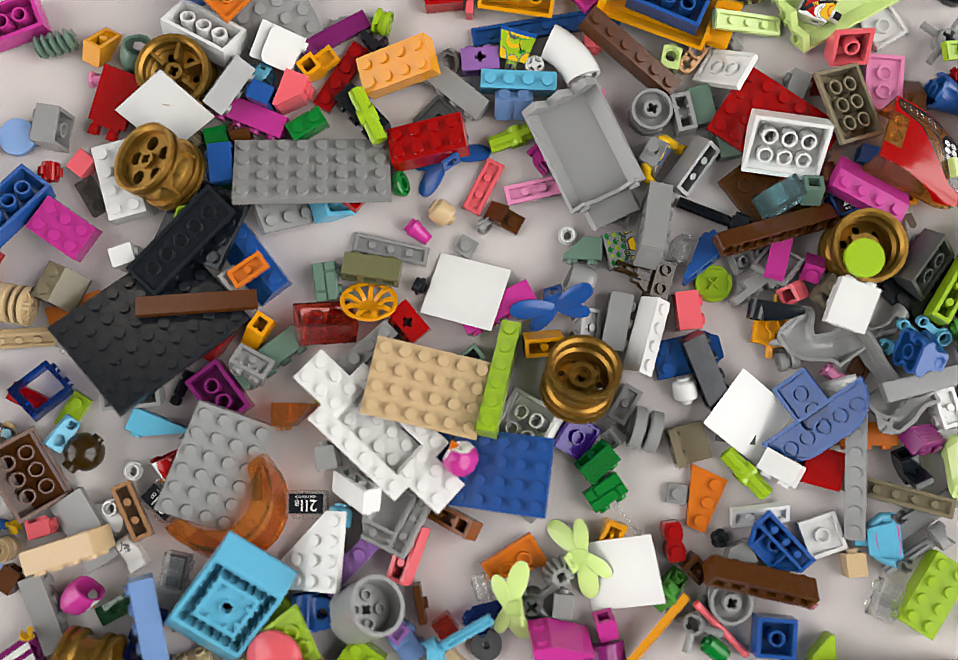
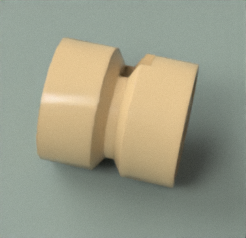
(9, 547)

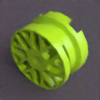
(382, 22)

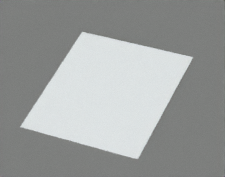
(180, 114)
(466, 291)
(745, 412)
(634, 573)

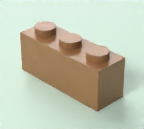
(132, 511)

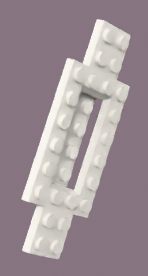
(373, 443)

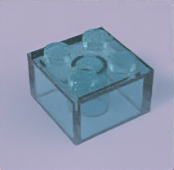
(780, 197)

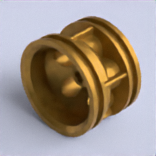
(159, 166)

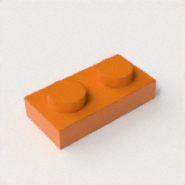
(248, 269)

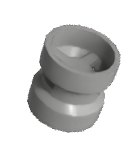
(786, 361)

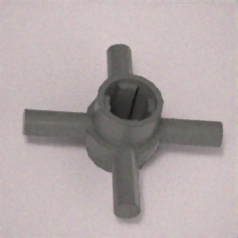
(534, 600)

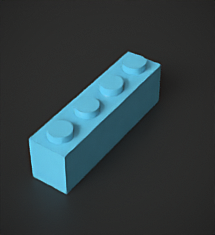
(538, 82)

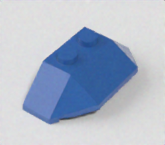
(778, 545)

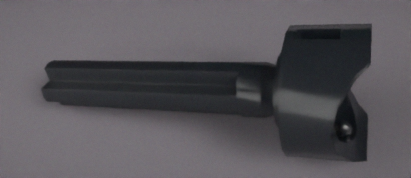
(736, 220)

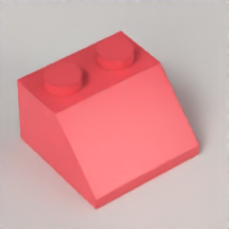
(849, 46)
(293, 92)

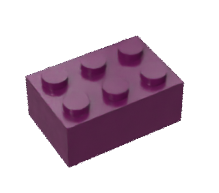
(220, 387)

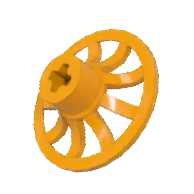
(368, 307)

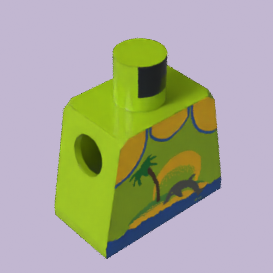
(515, 46)

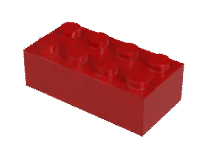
(427, 141)

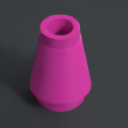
(417, 231)

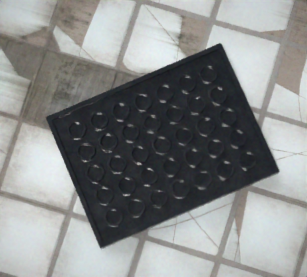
(137, 356)

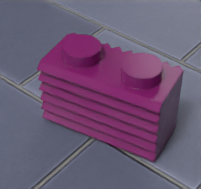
(922, 439)

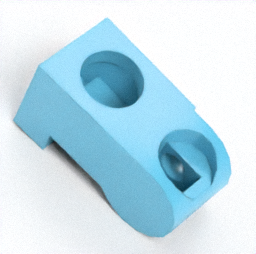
(62, 433)

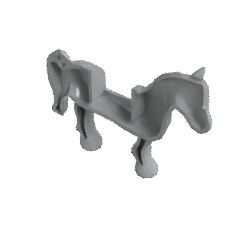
(843, 345)

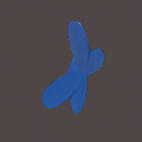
(435, 172)
(545, 310)

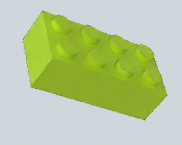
(930, 594)

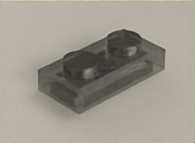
(91, 195)

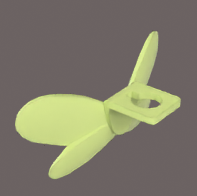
(578, 558)
(509, 596)

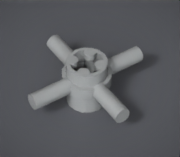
(939, 37)
(703, 627)

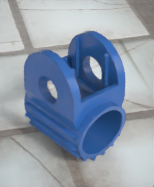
(309, 606)

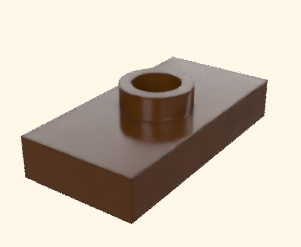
(421, 603)

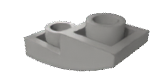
(743, 261)

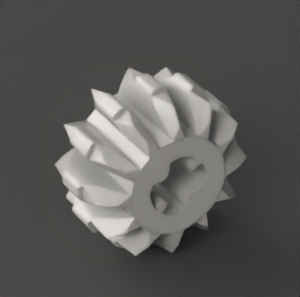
(557, 572)

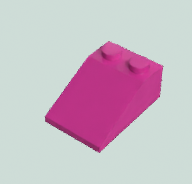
(559, 640)

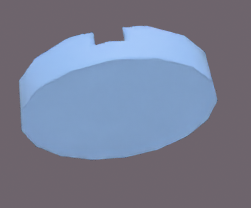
(16, 138)

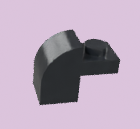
(910, 469)

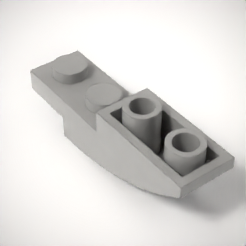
(752, 285)

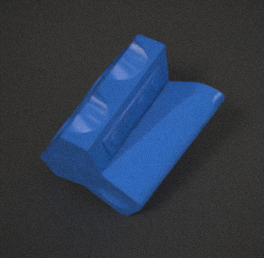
(919, 352)

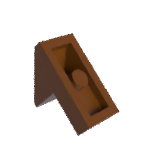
(504, 217)

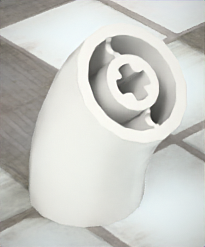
(569, 56)

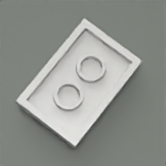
(725, 68)

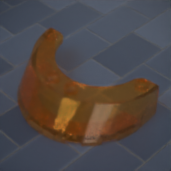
(261, 522)

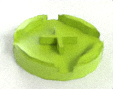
(864, 258)
(713, 284)

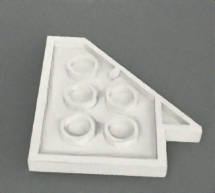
(319, 555)

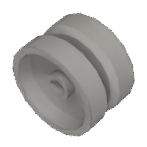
(650, 112)
(645, 429)
(728, 612)

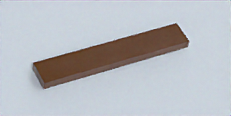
(196, 303)

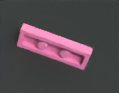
(531, 190)

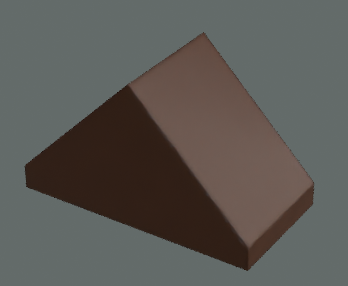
(693, 567)

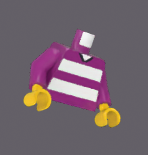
(26, 648)

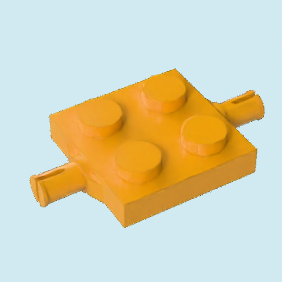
(766, 331)

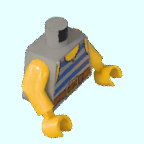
(656, 155)

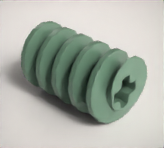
(57, 44)

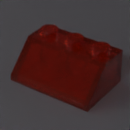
(323, 324)

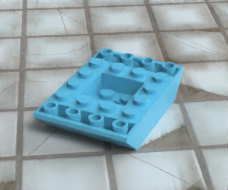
(233, 575)

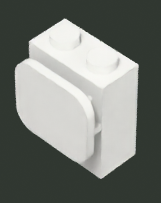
(278, 46)
(851, 304)

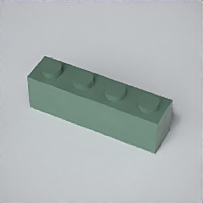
(280, 350)

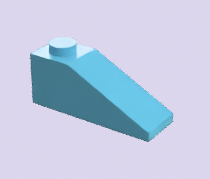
(147, 423)

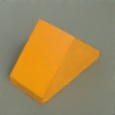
(612, 529)

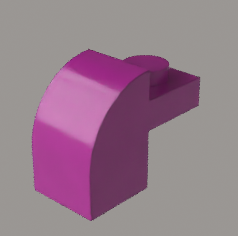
(609, 650)

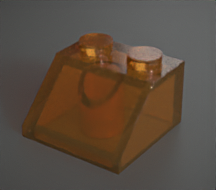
(287, 415)

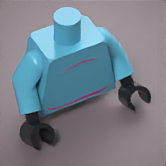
(885, 541)

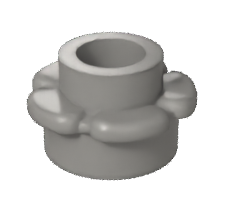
(484, 225)

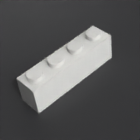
(646, 336)

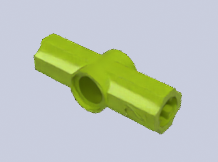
(367, 115)
(512, 137)
(746, 473)

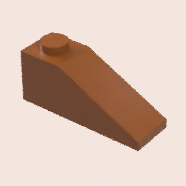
(457, 522)

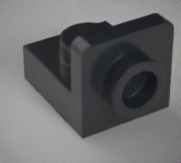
(371, 41)

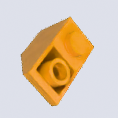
(258, 330)

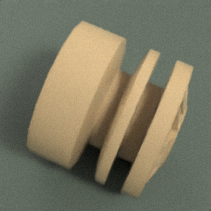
(18, 304)

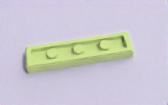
(746, 23)

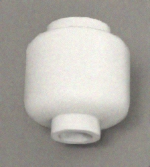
(685, 389)

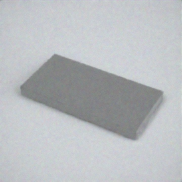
(78, 514)

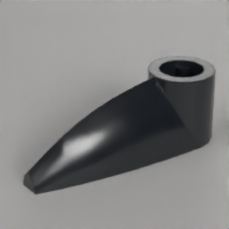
(771, 311)

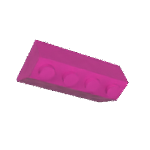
(865, 190)

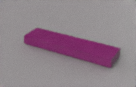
(338, 33)

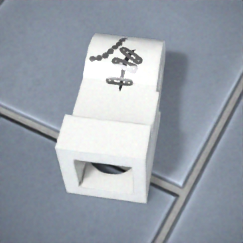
(133, 553)

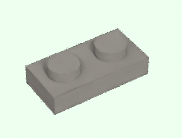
(624, 404)

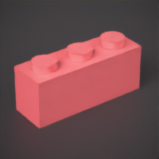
(404, 570)

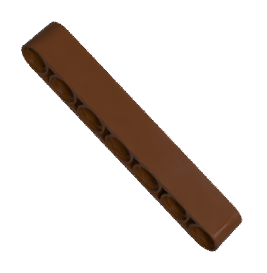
(775, 229)

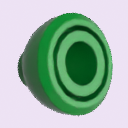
(400, 184)

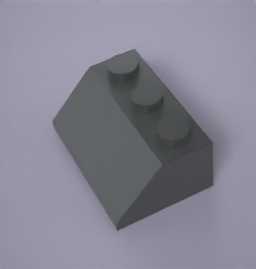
(924, 263)

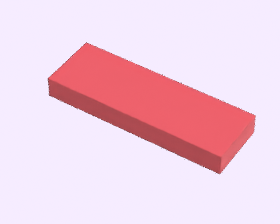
(483, 187)

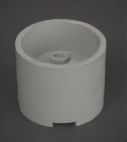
(366, 609)

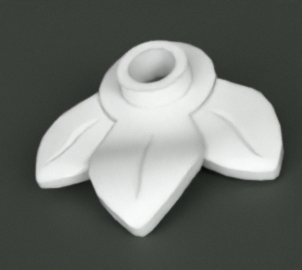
(113, 518)

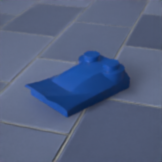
(671, 361)

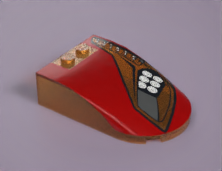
(916, 155)

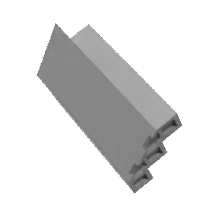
(586, 153)

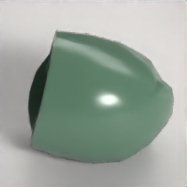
(128, 54)

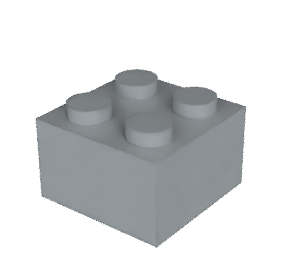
(51, 127)

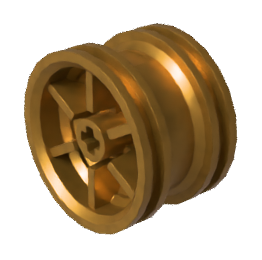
(181, 48)
(889, 234)
(582, 367)
(80, 644)

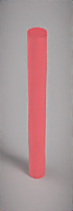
(715, 623)

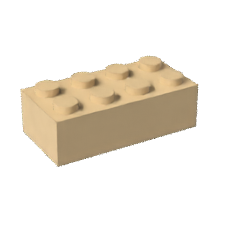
(67, 551)

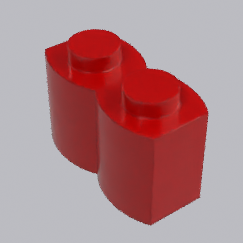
(673, 547)

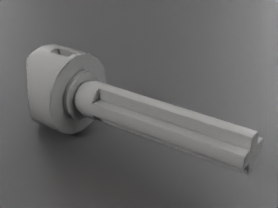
(936, 537)

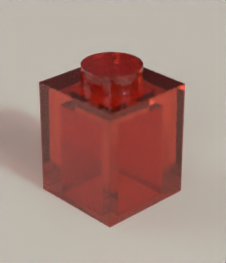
(445, 625)

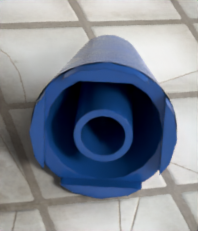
(942, 94)

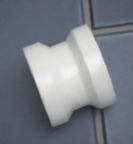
(534, 61)

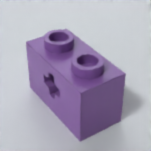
(470, 55)

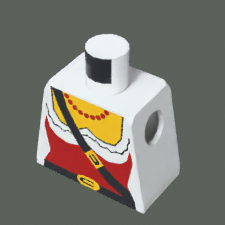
(818, 12)

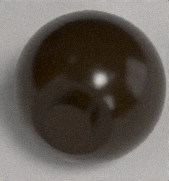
(83, 452)

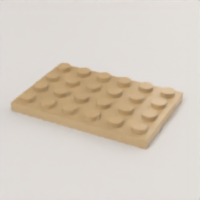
(425, 387)

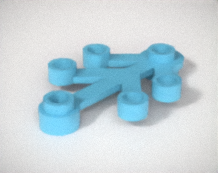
(936, 332)

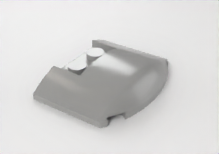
(396, 523)

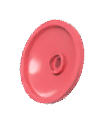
(273, 646)

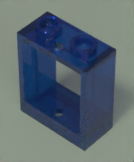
(37, 414)

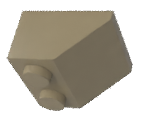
(61, 287)

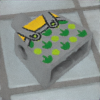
(618, 246)

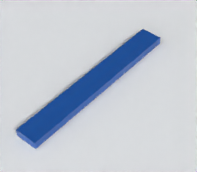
(541, 26)

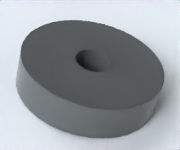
(490, 652)

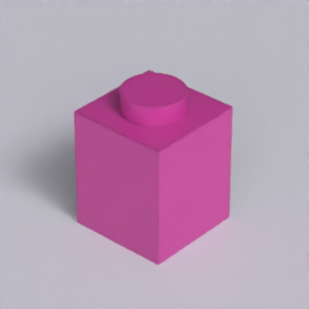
(812, 268)
(605, 625)

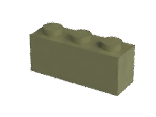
(371, 269)

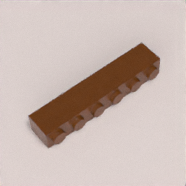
(628, 52)
(760, 581)

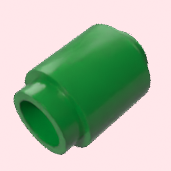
(714, 648)

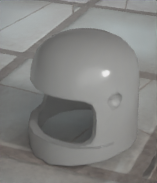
(580, 273)

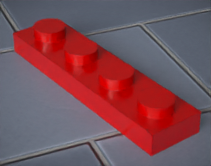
(340, 77)

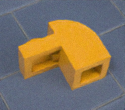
(318, 65)

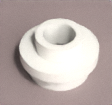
(569, 230)
(128, 471)

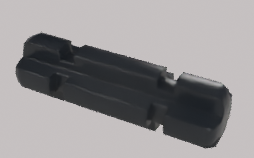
(181, 388)

